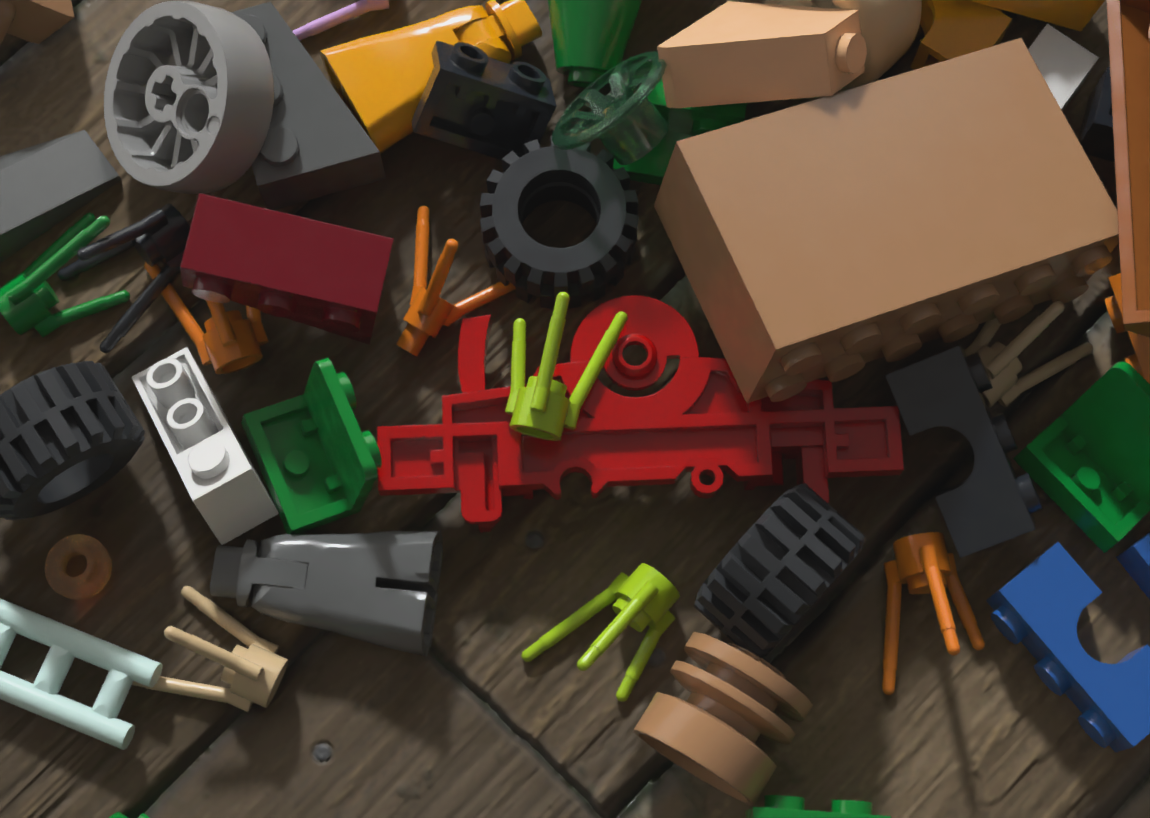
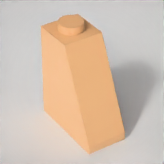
(762, 55)

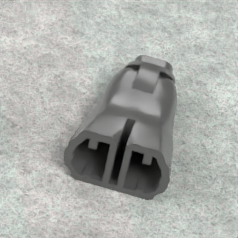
(346, 584)

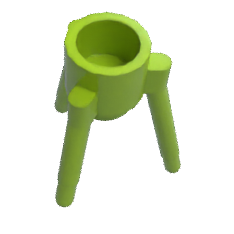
(541, 406)
(641, 602)

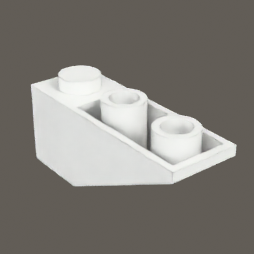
(204, 446)

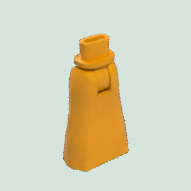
(388, 71)

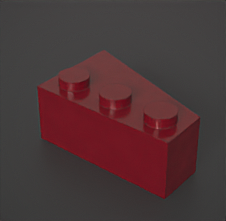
(286, 266)

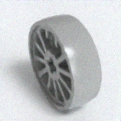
(193, 115)

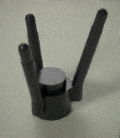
(157, 239)

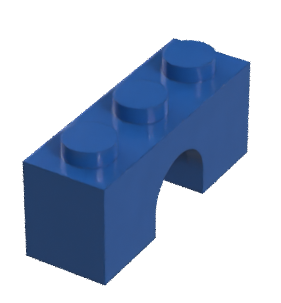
(1043, 613)

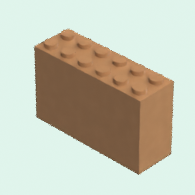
(885, 219)

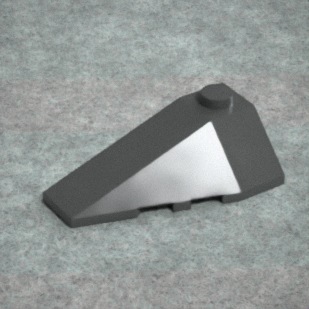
(48, 185)

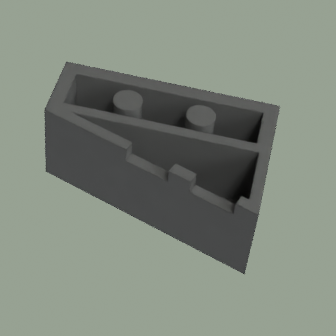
(312, 135)

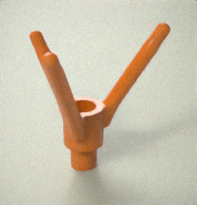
(427, 309)

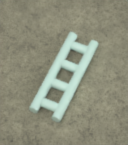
(65, 645)

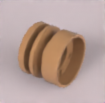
(723, 717)

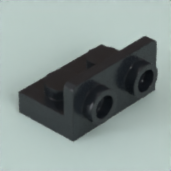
(483, 102)

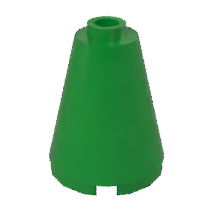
(590, 36)

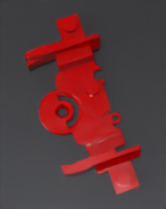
(621, 440)

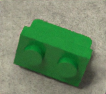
(314, 452)
(1098, 457)

